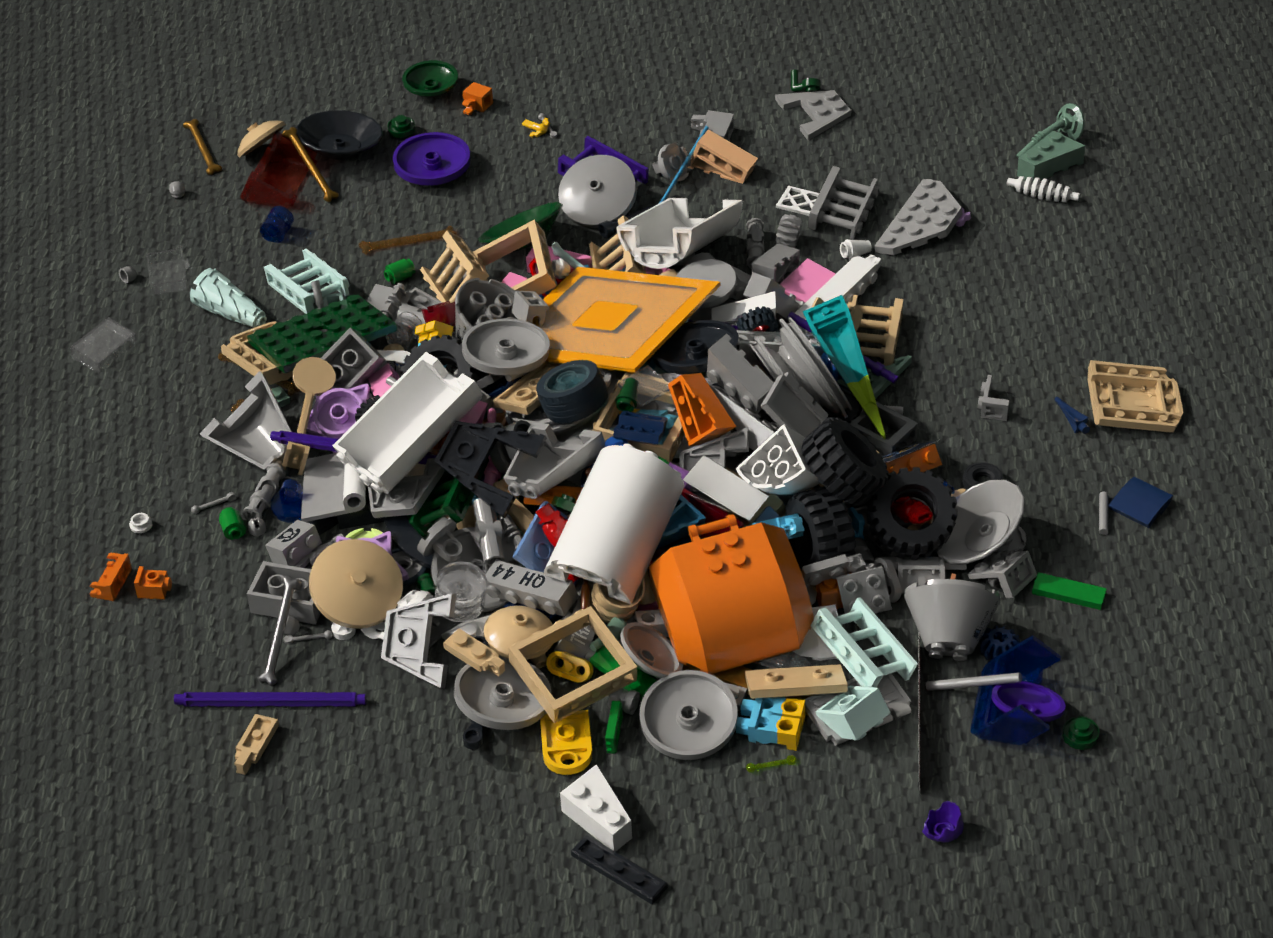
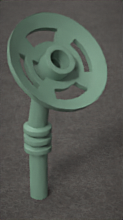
(1065, 122)

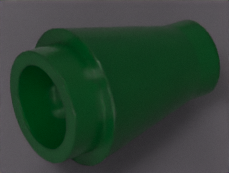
(627, 397)

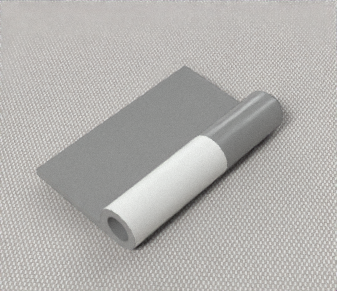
(330, 488)

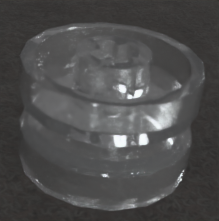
(468, 584)

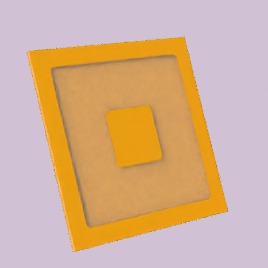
(618, 315)

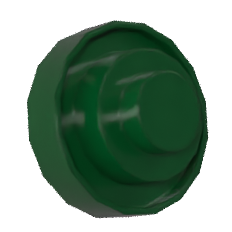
(401, 127)
(1080, 733)

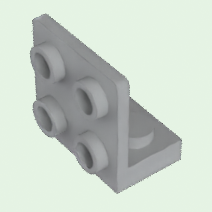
(1011, 567)

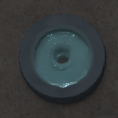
(572, 391)

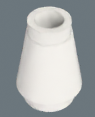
(854, 248)

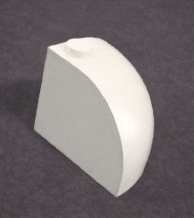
(779, 465)

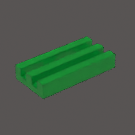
(614, 727)

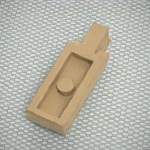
(474, 652)
(254, 742)

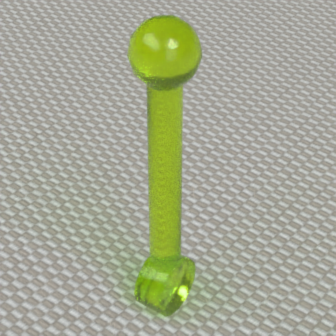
(790, 760)

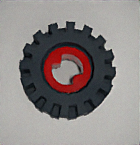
(758, 320)

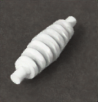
(1043, 189)

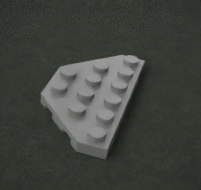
(925, 215)

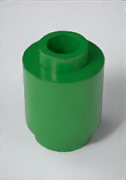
(399, 271)
(232, 523)

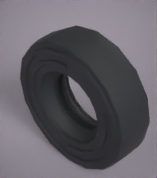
(980, 469)

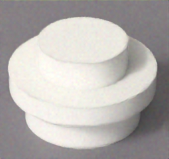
(140, 523)

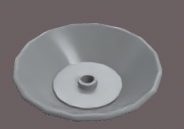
(984, 521)

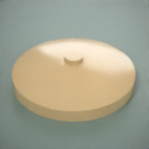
(355, 583)

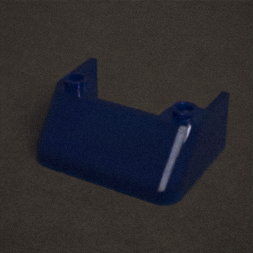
(1018, 724)

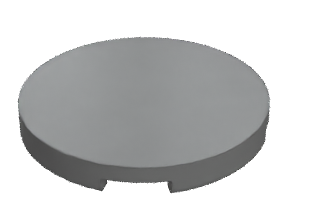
(713, 271)

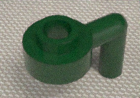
(807, 85)

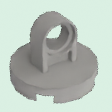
(670, 161)
(439, 539)

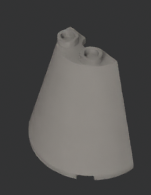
(250, 426)
(554, 464)

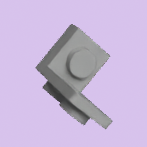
(992, 407)

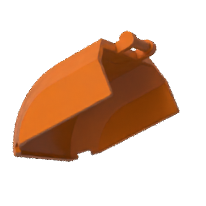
(732, 596)

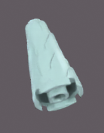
(221, 297)

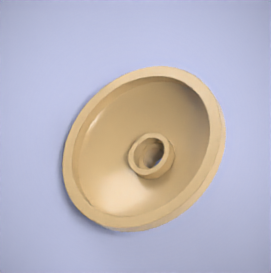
(258, 135)
(514, 625)

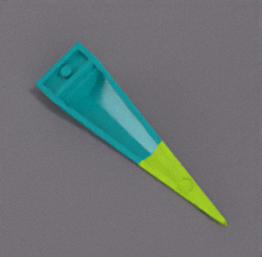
(836, 334)

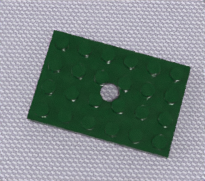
(302, 335)

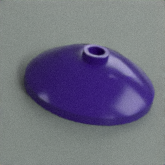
(1036, 698)

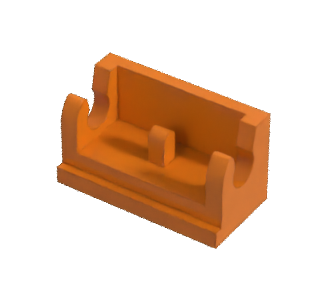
(112, 577)

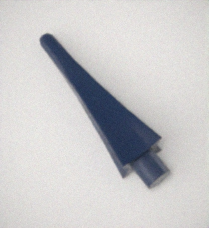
(1076, 419)

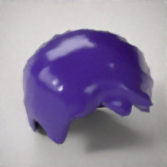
(944, 823)

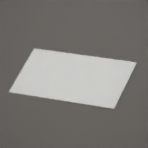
(725, 488)

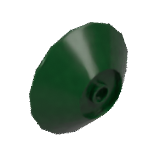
(544, 215)

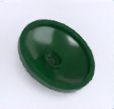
(430, 78)

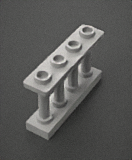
(829, 192)

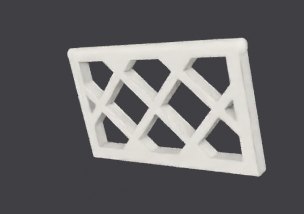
(796, 207)

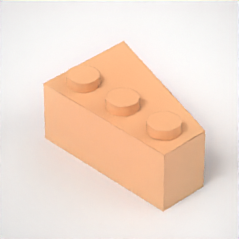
(722, 157)

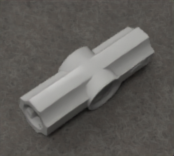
(488, 532)

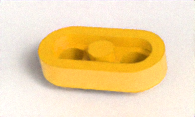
(571, 666)

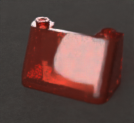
(277, 174)

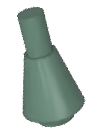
(615, 626)

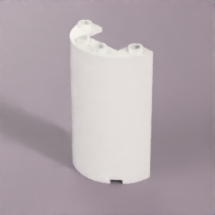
(668, 234)
(406, 423)
(617, 521)

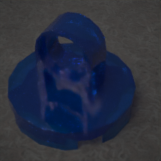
(288, 502)

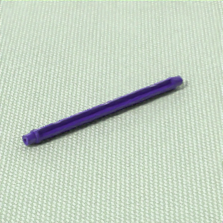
(318, 442)
(264, 699)

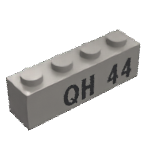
(530, 588)

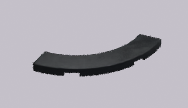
(407, 539)

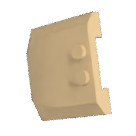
(250, 359)
(1134, 396)

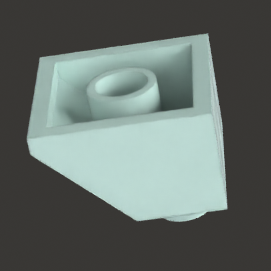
(854, 712)

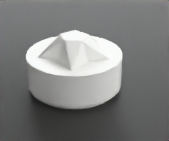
(341, 632)

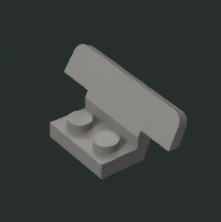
(921, 569)

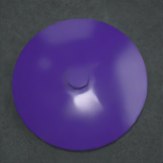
(431, 158)

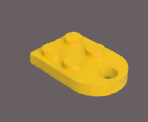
(567, 741)

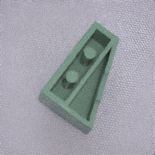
(1049, 156)

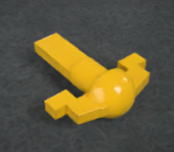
(539, 128)

